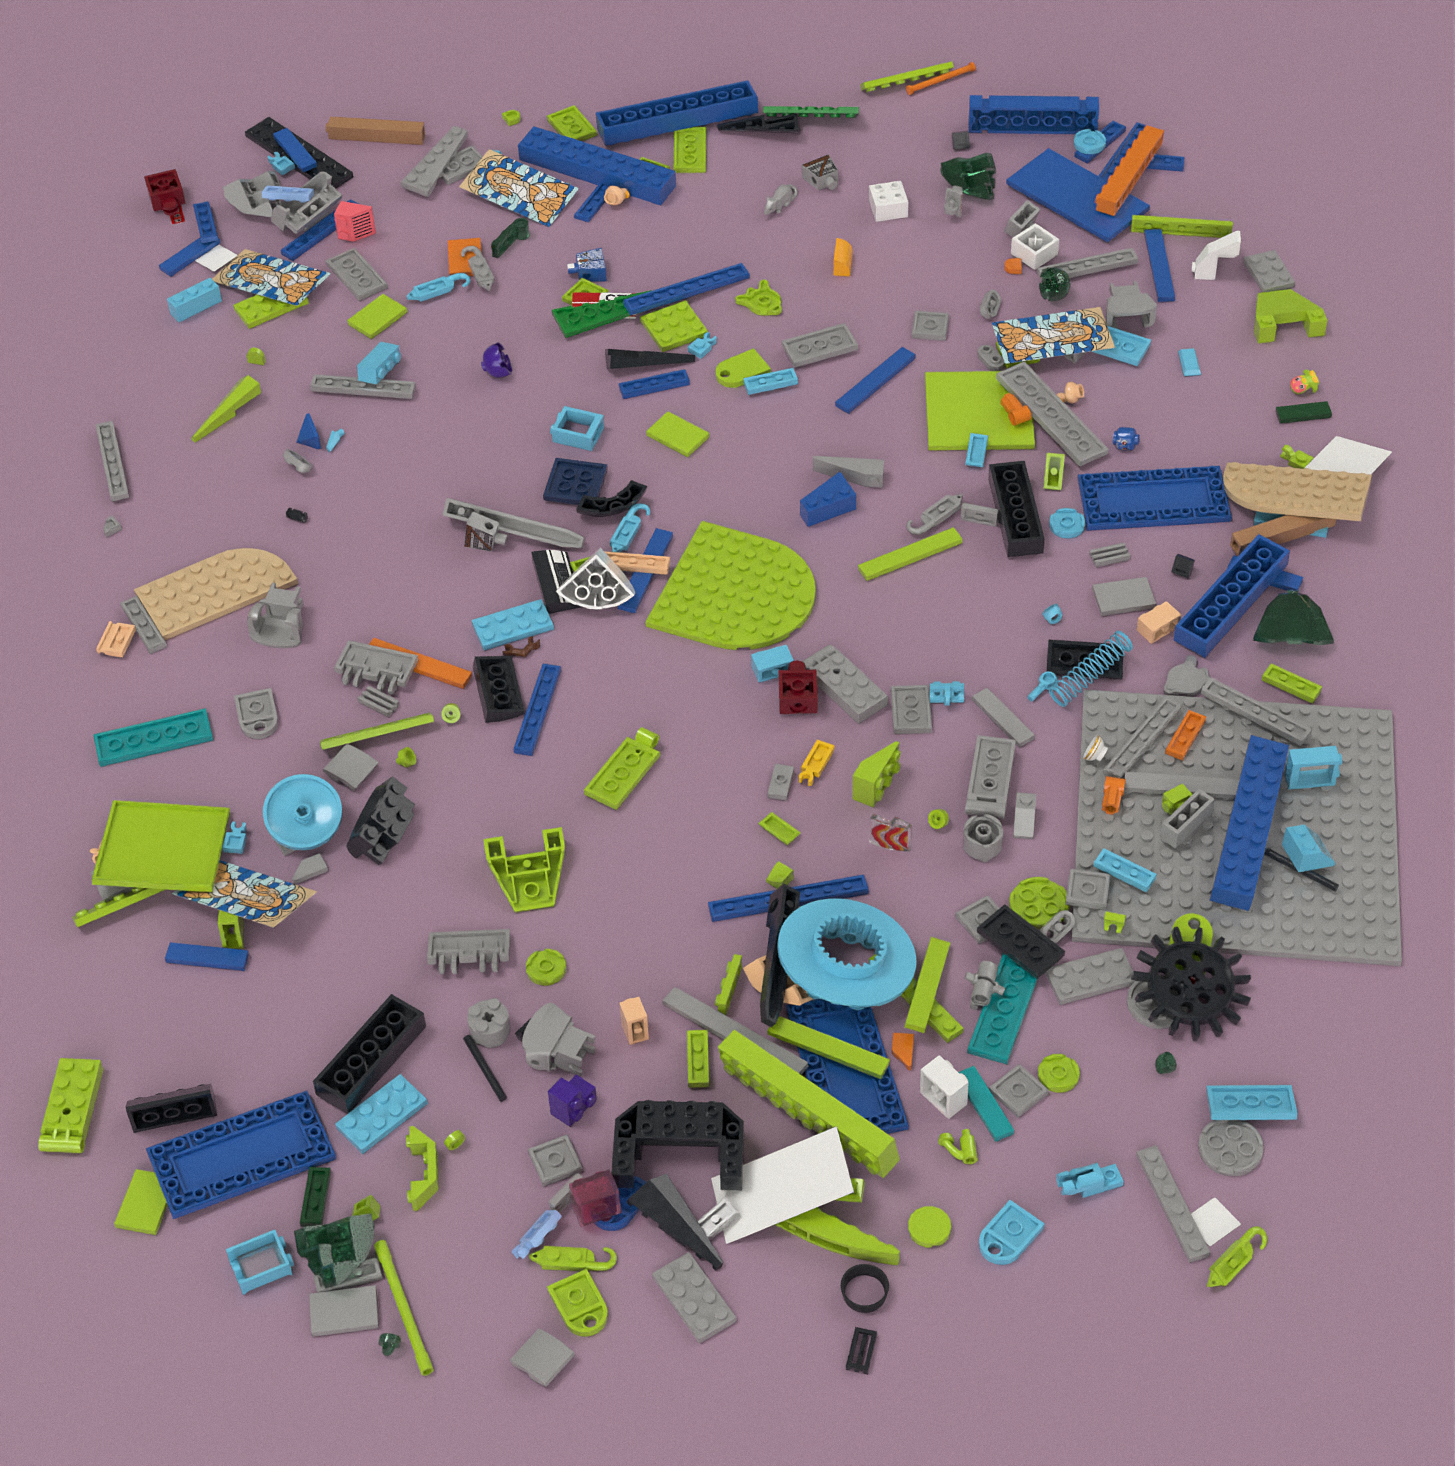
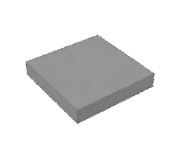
(930, 325)
(1087, 889)
(975, 915)
(1018, 1090)
(555, 1160)

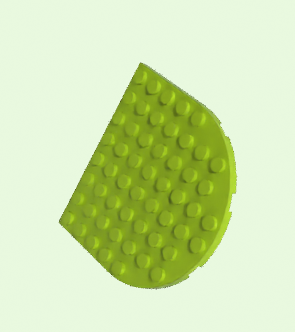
(735, 591)

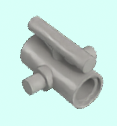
(984, 984)

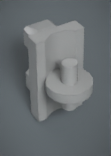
(953, 201)

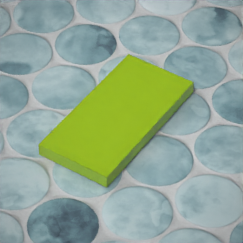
(690, 150)

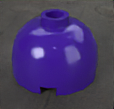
(496, 361)

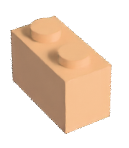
(1158, 622)
(634, 1020)

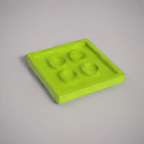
(673, 326)

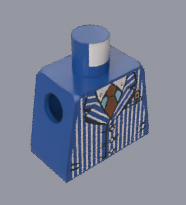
(589, 266)

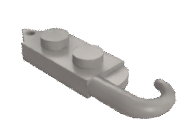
(479, 268)
(937, 513)

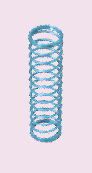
(1122, 647)

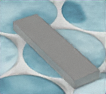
(144, 625)
(1003, 717)

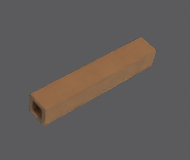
(375, 130)
(1279, 530)

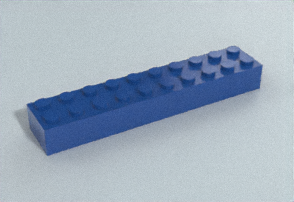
(676, 112)
(596, 165)
(1249, 823)

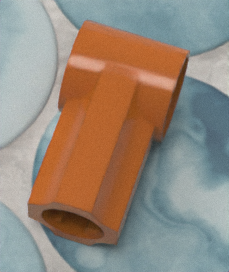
(1016, 412)
(1113, 791)

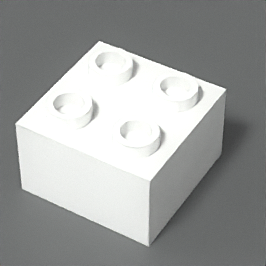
(888, 201)
(1035, 246)
(944, 1086)

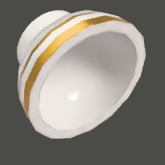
(1095, 750)

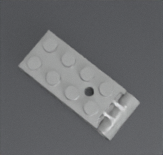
(846, 684)
(990, 777)

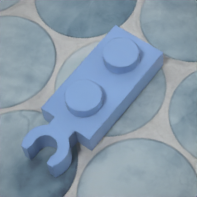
(536, 1234)

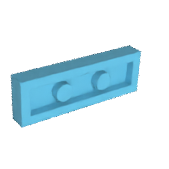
(770, 381)
(1125, 870)

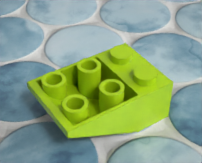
(876, 774)

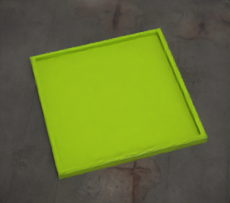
(971, 404)
(161, 846)

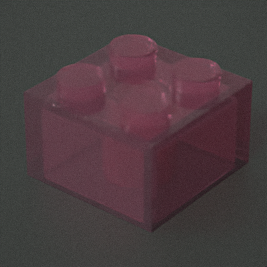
(595, 1198)

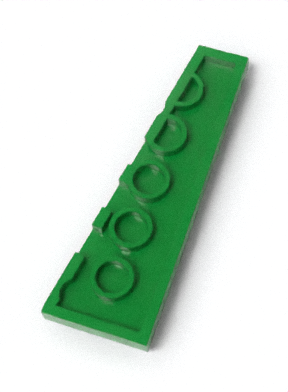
(850, 112)
(590, 316)

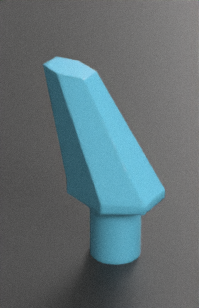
(334, 439)

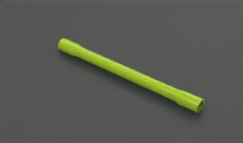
(421, 1356)

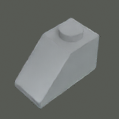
(1024, 815)

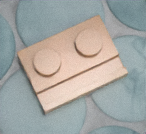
(116, 639)

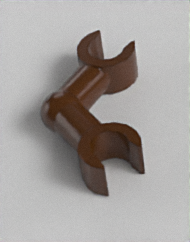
(510, 651)

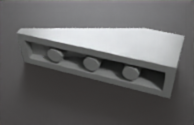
(855, 470)

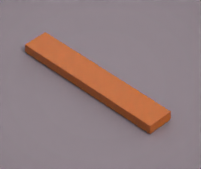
(432, 667)

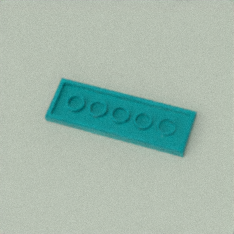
(152, 737)
(1004, 1014)

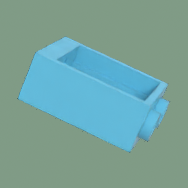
(575, 439)
(1312, 757)

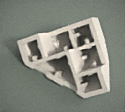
(1206, 262)

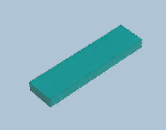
(987, 1106)

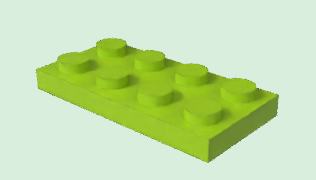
(262, 309)

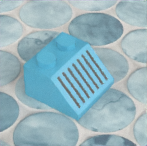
(1306, 849)

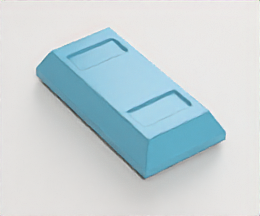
(1189, 362)
(976, 450)

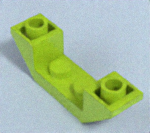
(424, 1189)

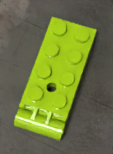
(70, 1105)

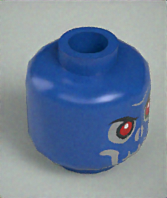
(1126, 438)

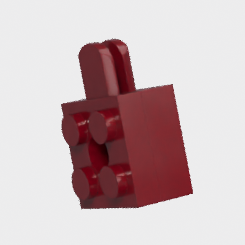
(165, 191)
(798, 686)

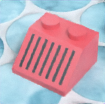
(354, 221)

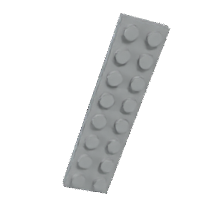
(1052, 414)

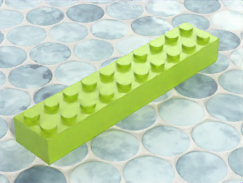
(808, 1103)

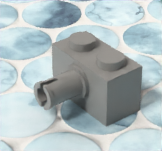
(1022, 219)

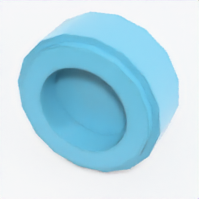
(1050, 612)

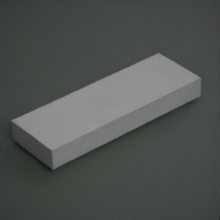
(367, 1272)

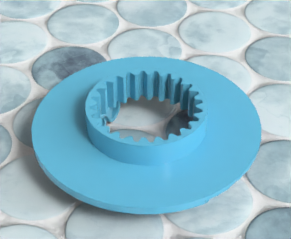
(854, 923)

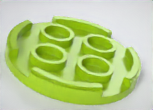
(1038, 900)

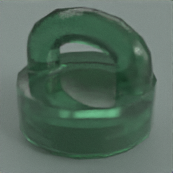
(1165, 1063)
(389, 1341)

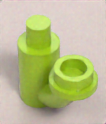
(967, 1143)

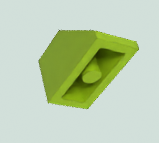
(1054, 471)

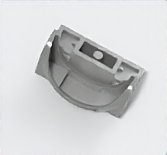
(305, 215)

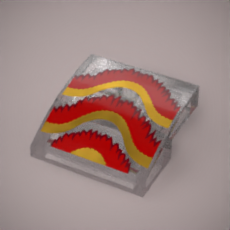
(892, 834)

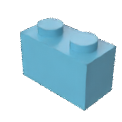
(768, 662)

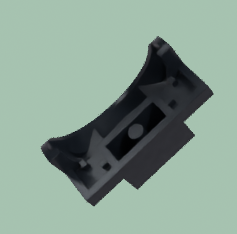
(381, 821)

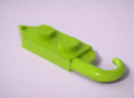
(1235, 1258)
(571, 1259)

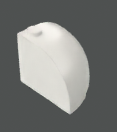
(597, 584)

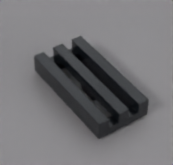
(858, 1367)

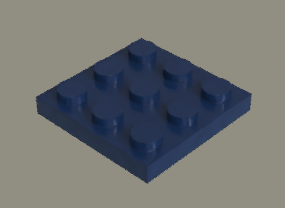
(573, 479)

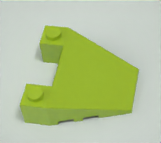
(1286, 307)
(531, 878)

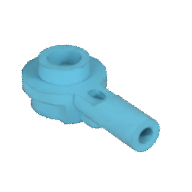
(1046, 680)

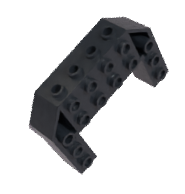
(678, 1125)

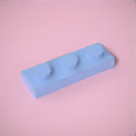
(288, 193)

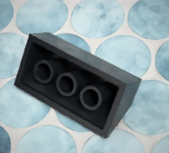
(171, 1108)

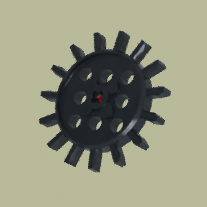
(1180, 980)

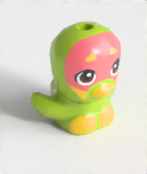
(1303, 382)

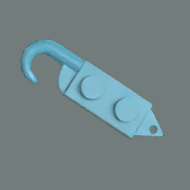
(436, 287)
(627, 528)

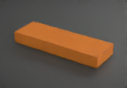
(1185, 735)

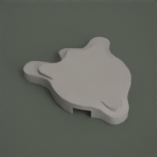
(1186, 678)

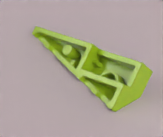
(240, 394)

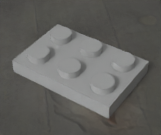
(1269, 271)

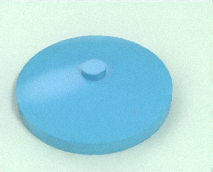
(302, 812)

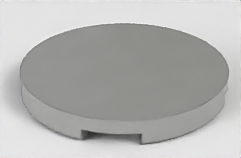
(1142, 1010)
(1230, 1147)

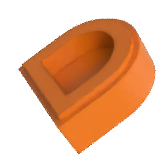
(1013, 266)

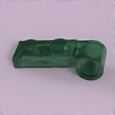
(517, 230)

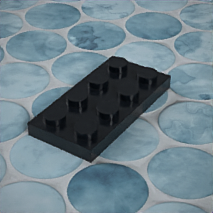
(1021, 941)

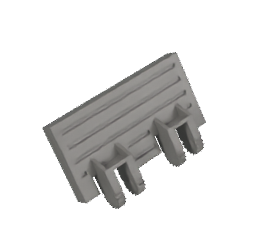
(372, 662)
(468, 946)

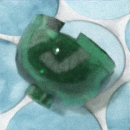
(1054, 284)

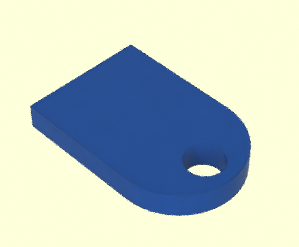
(627, 1213)

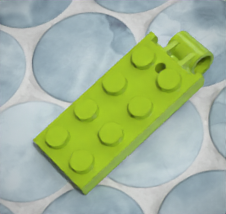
(624, 769)

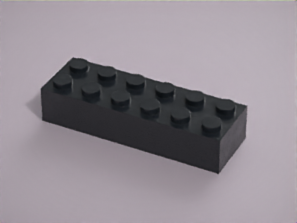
(1017, 509)
(369, 1054)

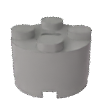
(983, 837)
(489, 1023)

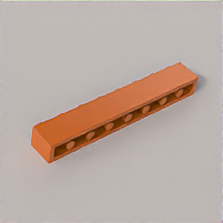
(1129, 170)

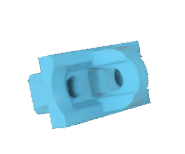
(953, 692)

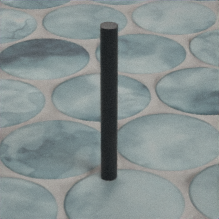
(1310, 874)
(485, 1068)

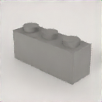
(1187, 818)

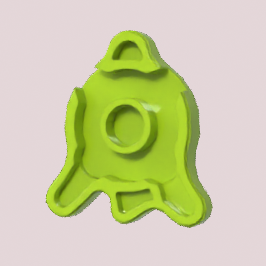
(762, 300)

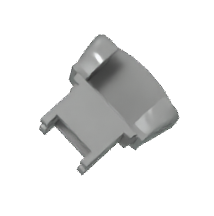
(1130, 302)
(283, 620)
(553, 1034)

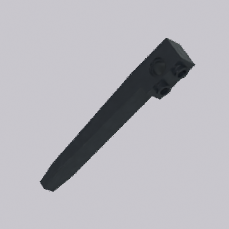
(781, 905)

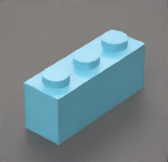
(194, 300)
(378, 363)

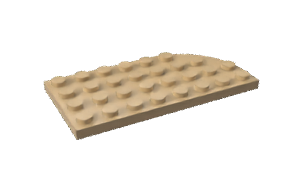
(1297, 490)
(212, 589)

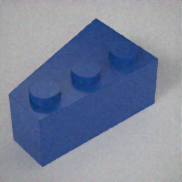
(828, 501)

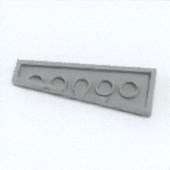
(426, 173)

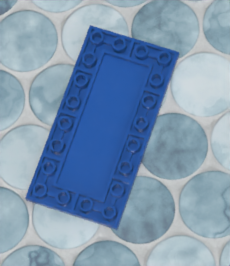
(1072, 194)
(1153, 498)
(865, 1094)
(240, 1154)

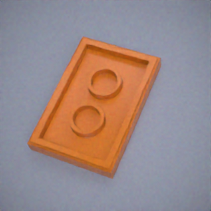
(457, 263)

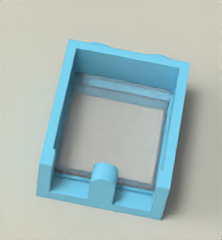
(259, 1261)

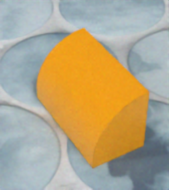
(842, 258)

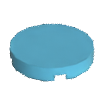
(1089, 141)
(1067, 523)

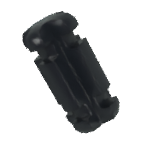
(296, 515)

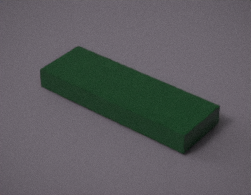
(1303, 412)
(315, 1196)

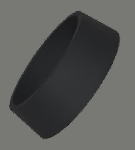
(869, 1270)

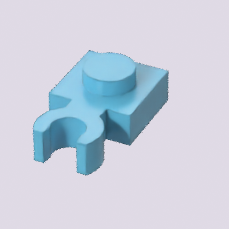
(281, 164)
(701, 347)
(235, 840)

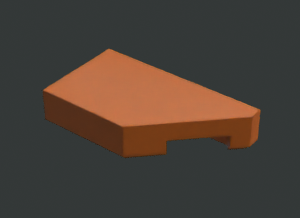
(903, 1048)

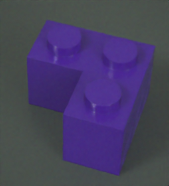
(571, 1099)

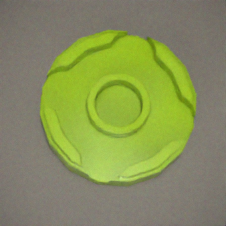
(546, 967)
(1058, 1073)
(929, 1226)

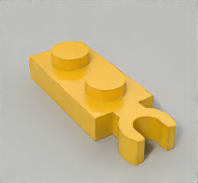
(816, 761)

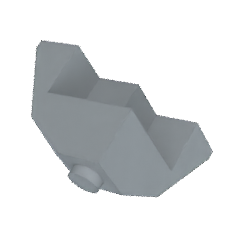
(247, 194)

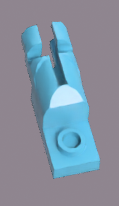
(1089, 1180)

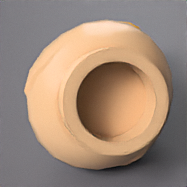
(615, 195)
(1072, 393)

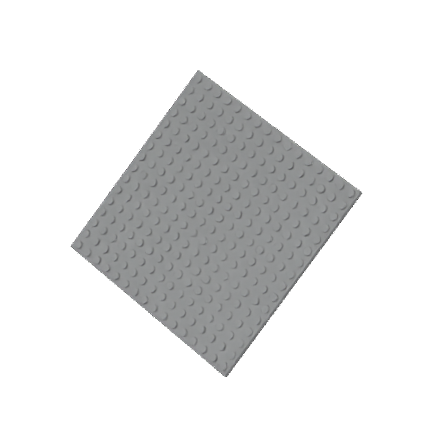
(1288, 911)

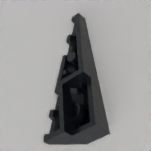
(781, 124)
(626, 358)
(664, 1205)

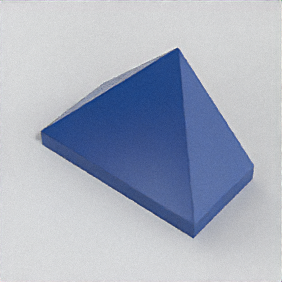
(308, 434)

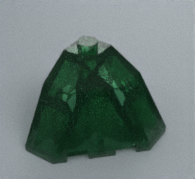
(971, 174)
(1293, 620)
(336, 1247)

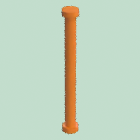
(970, 67)

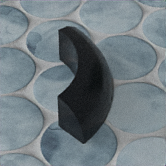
(611, 506)

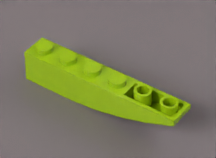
(836, 1236)

